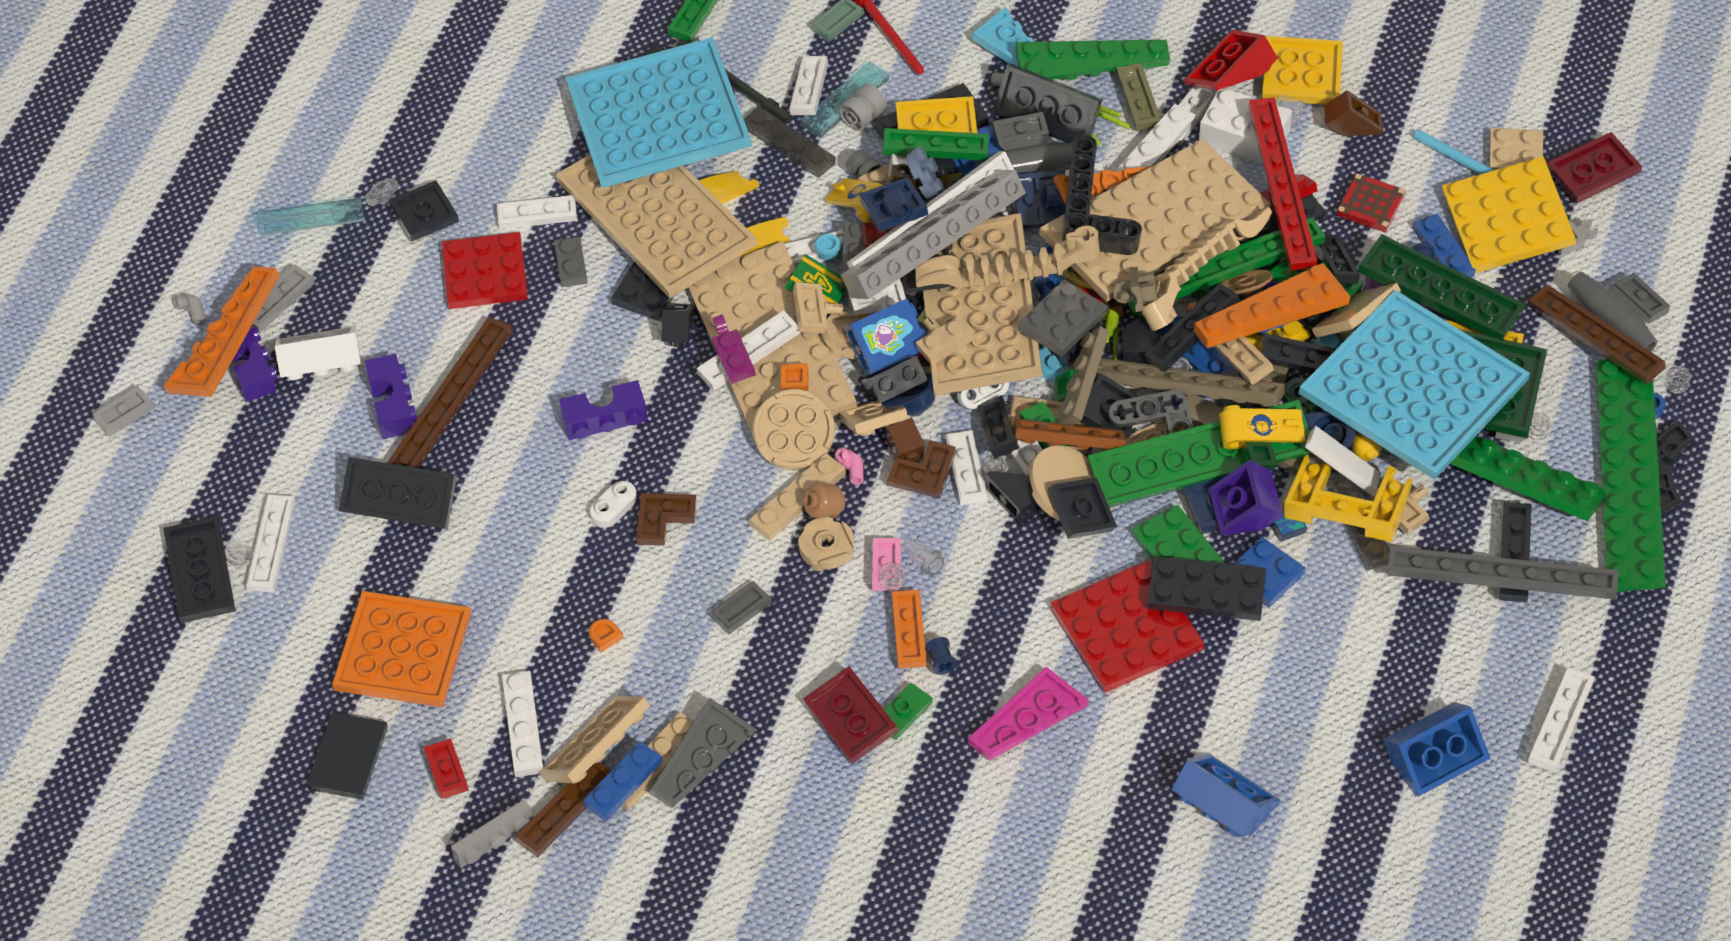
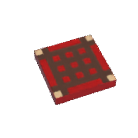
(1371, 202)

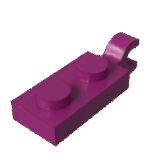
(732, 352)

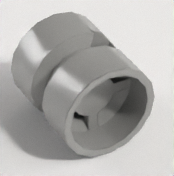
(863, 107)

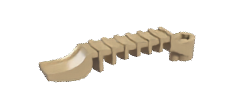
(1222, 238)
(1077, 248)

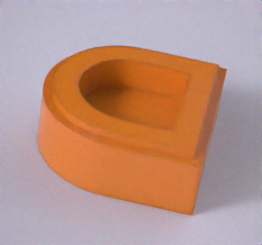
(604, 634)

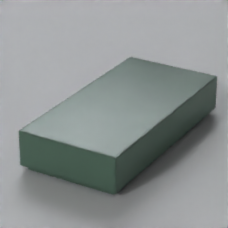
(836, 19)

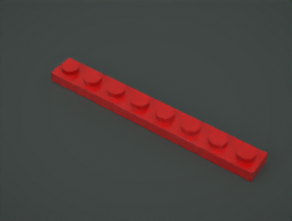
(1282, 184)

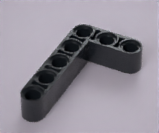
(1114, 233)

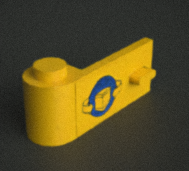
(847, 194)
(1260, 425)

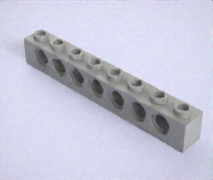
(933, 234)

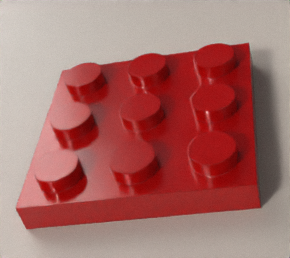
(484, 270)

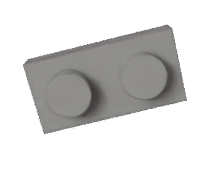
(123, 411)

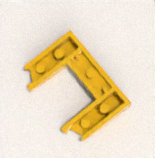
(732, 185)
(1378, 518)

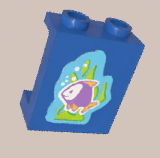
(885, 336)

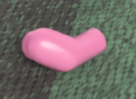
(852, 463)

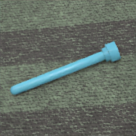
(1451, 152)

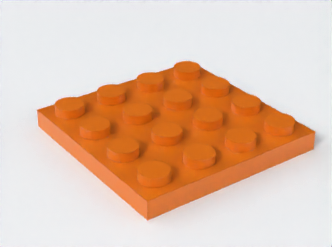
(402, 649)

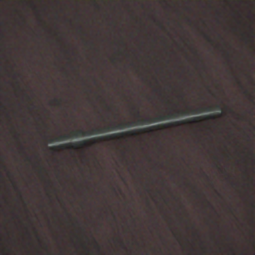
(767, 104)

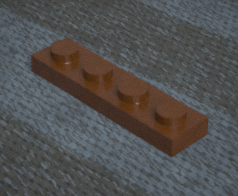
(560, 812)

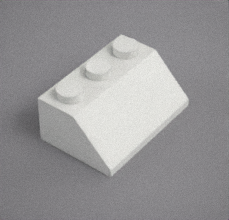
(318, 353)

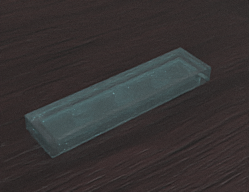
(828, 110)
(310, 216)

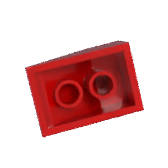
(1233, 61)

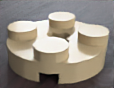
(836, 336)
(826, 557)

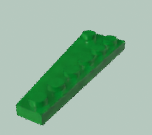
(1079, 58)

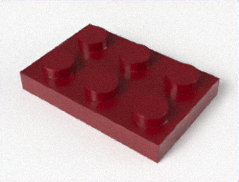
(1594, 167)
(850, 714)

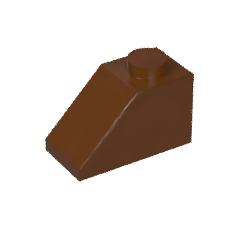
(1352, 116)

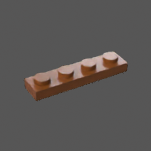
(1058, 434)

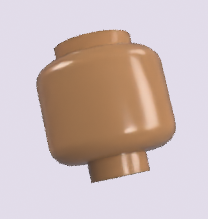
(824, 500)

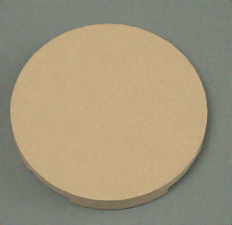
(793, 429)
(1056, 466)

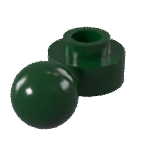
(1290, 389)

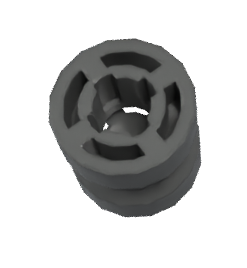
(860, 163)

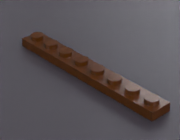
(451, 394)

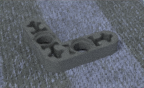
(1171, 416)

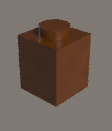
(905, 440)

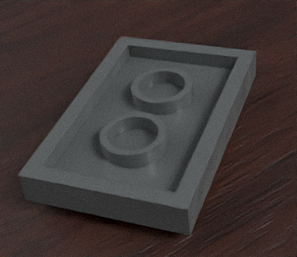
(1062, 318)

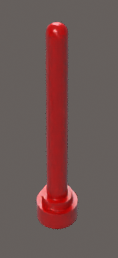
(892, 35)

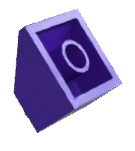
(1245, 500)

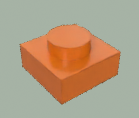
(795, 377)

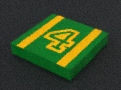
(814, 272)

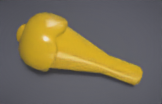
(1365, 447)

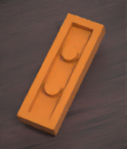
(909, 629)

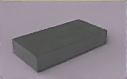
(740, 607)

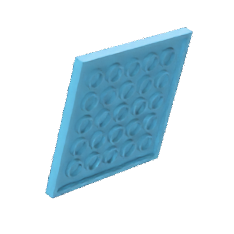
(658, 112)
(1414, 384)

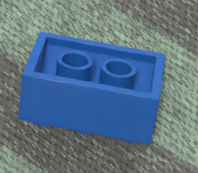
(1437, 748)
(1224, 795)

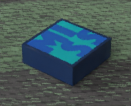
(1288, 528)

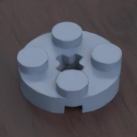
(924, 169)

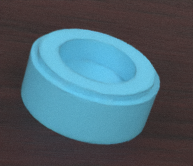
(828, 246)

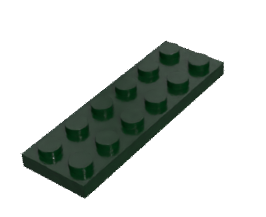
(1441, 287)

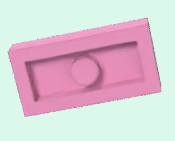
(884, 551)

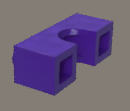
(254, 375)
(387, 379)
(585, 419)

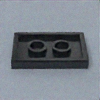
(347, 756)

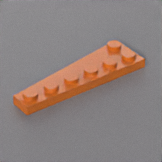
(1286, 302)
(215, 353)

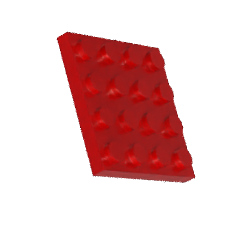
(1119, 632)

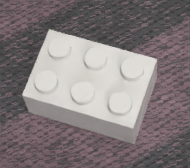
(1230, 126)

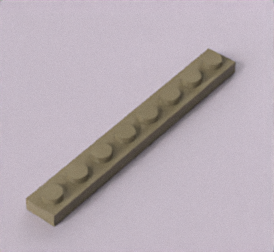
(1190, 382)

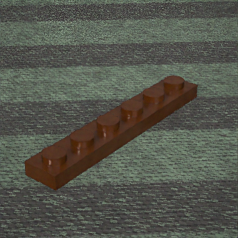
(1597, 334)

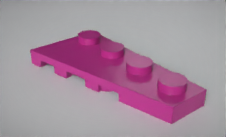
(1032, 710)

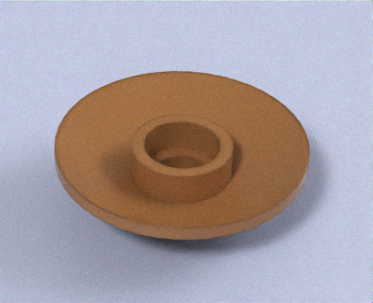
(1249, 282)

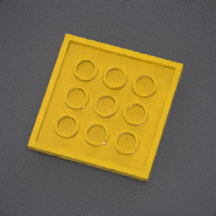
(1508, 214)

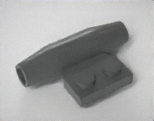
(1026, 144)
(1622, 307)

